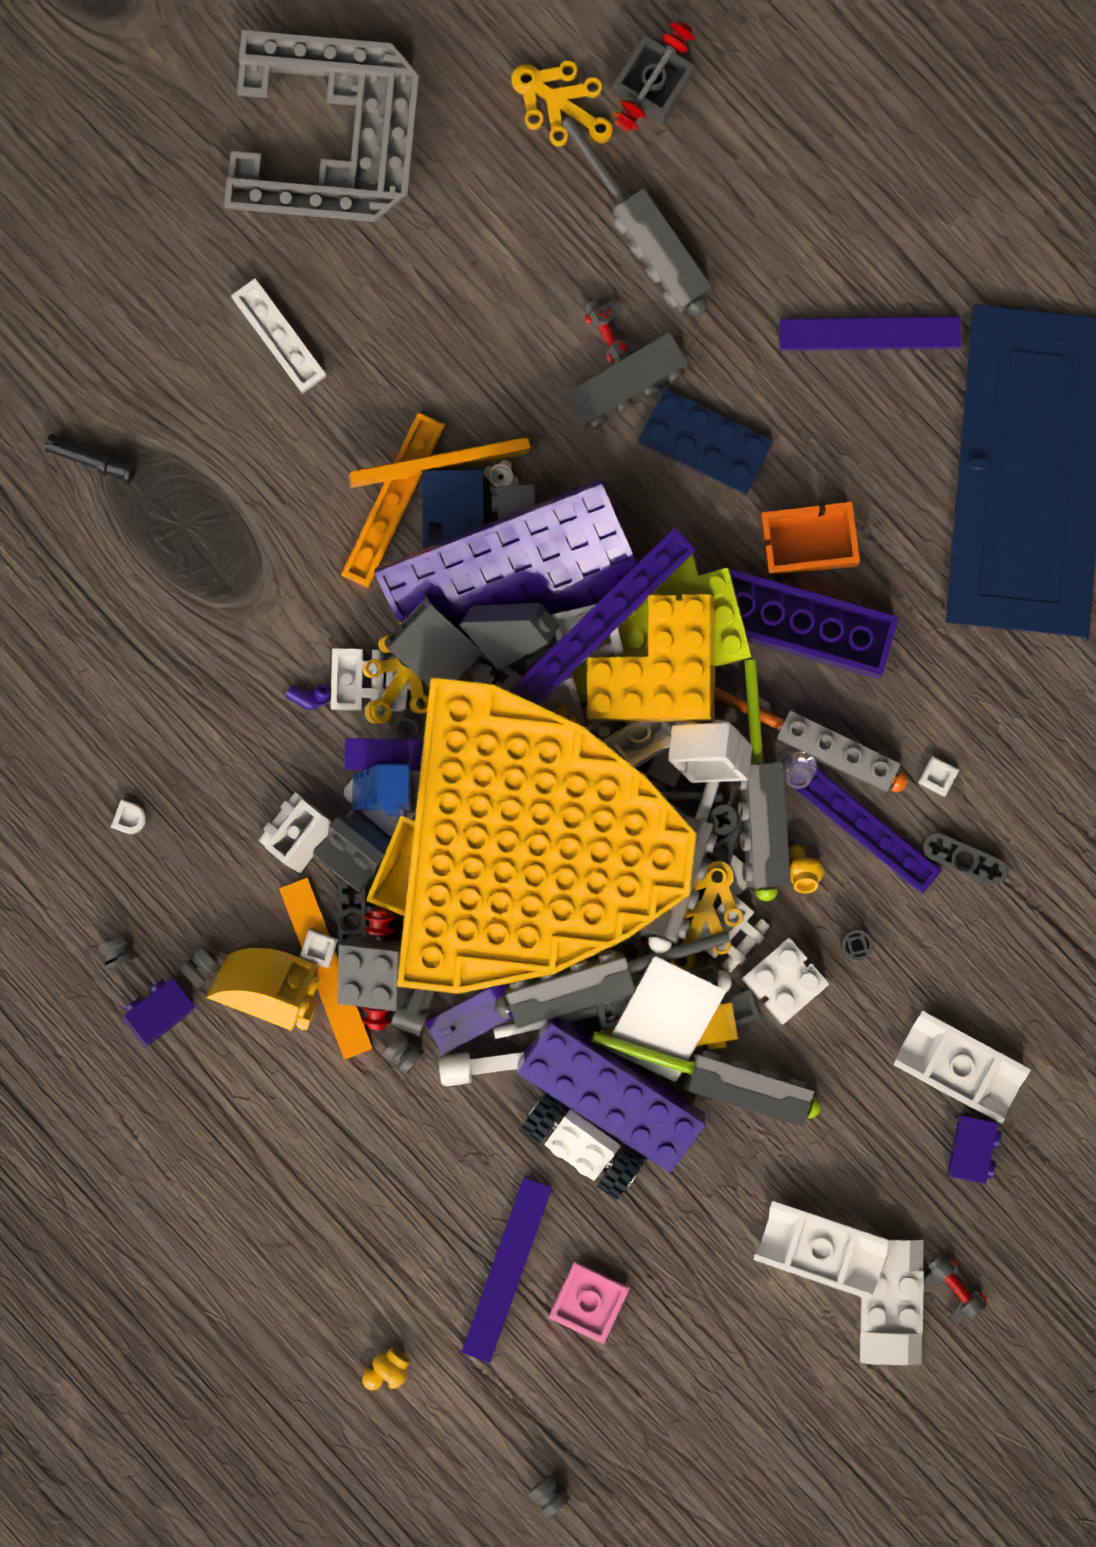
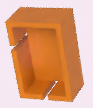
(809, 542)

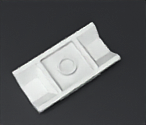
(961, 1066)
(823, 1250)
(894, 1316)

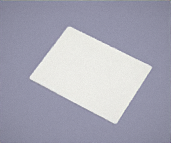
(667, 1014)

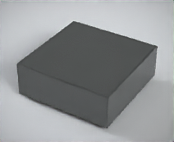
(744, 1007)

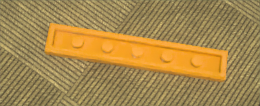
(439, 462)
(391, 504)
(343, 1018)

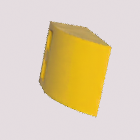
(392, 878)
(268, 986)

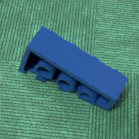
(384, 789)

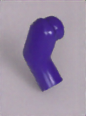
(311, 699)

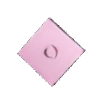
(589, 1302)

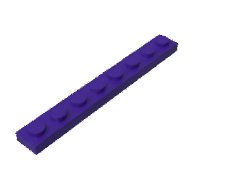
(604, 618)

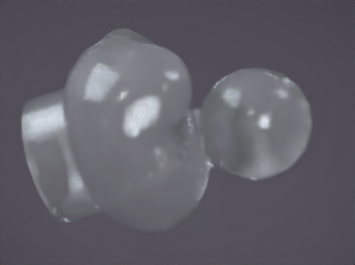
(797, 766)

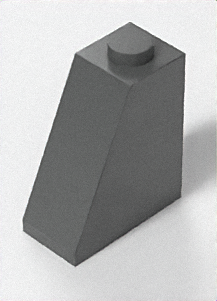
(509, 630)

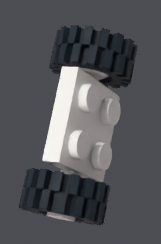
(583, 1146)

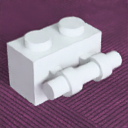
(295, 832)

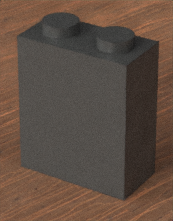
(433, 644)

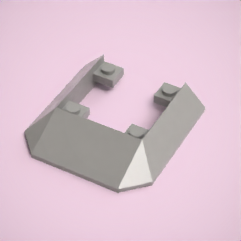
(359, 75)

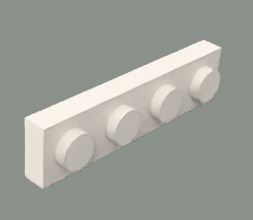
(278, 336)

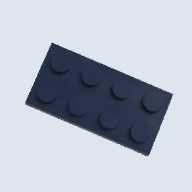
(705, 441)

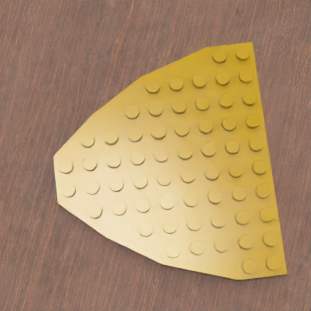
(528, 845)

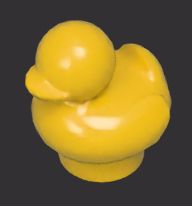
(804, 871)
(387, 1366)

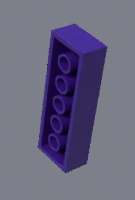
(814, 625)
(611, 1093)

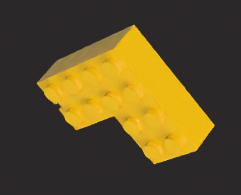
(673, 680)

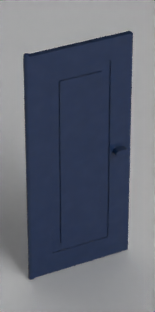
(1026, 475)

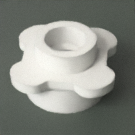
(504, 469)

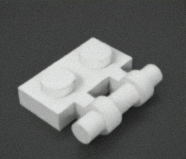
(348, 679)
(754, 934)

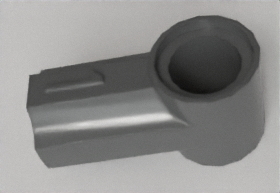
(414, 1012)

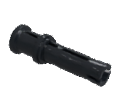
(104, 462)

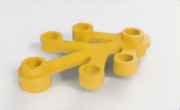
(558, 100)
(394, 687)
(706, 911)

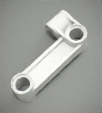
(458, 1068)

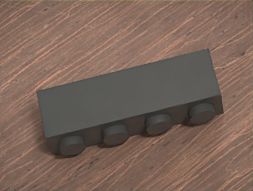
(626, 381)

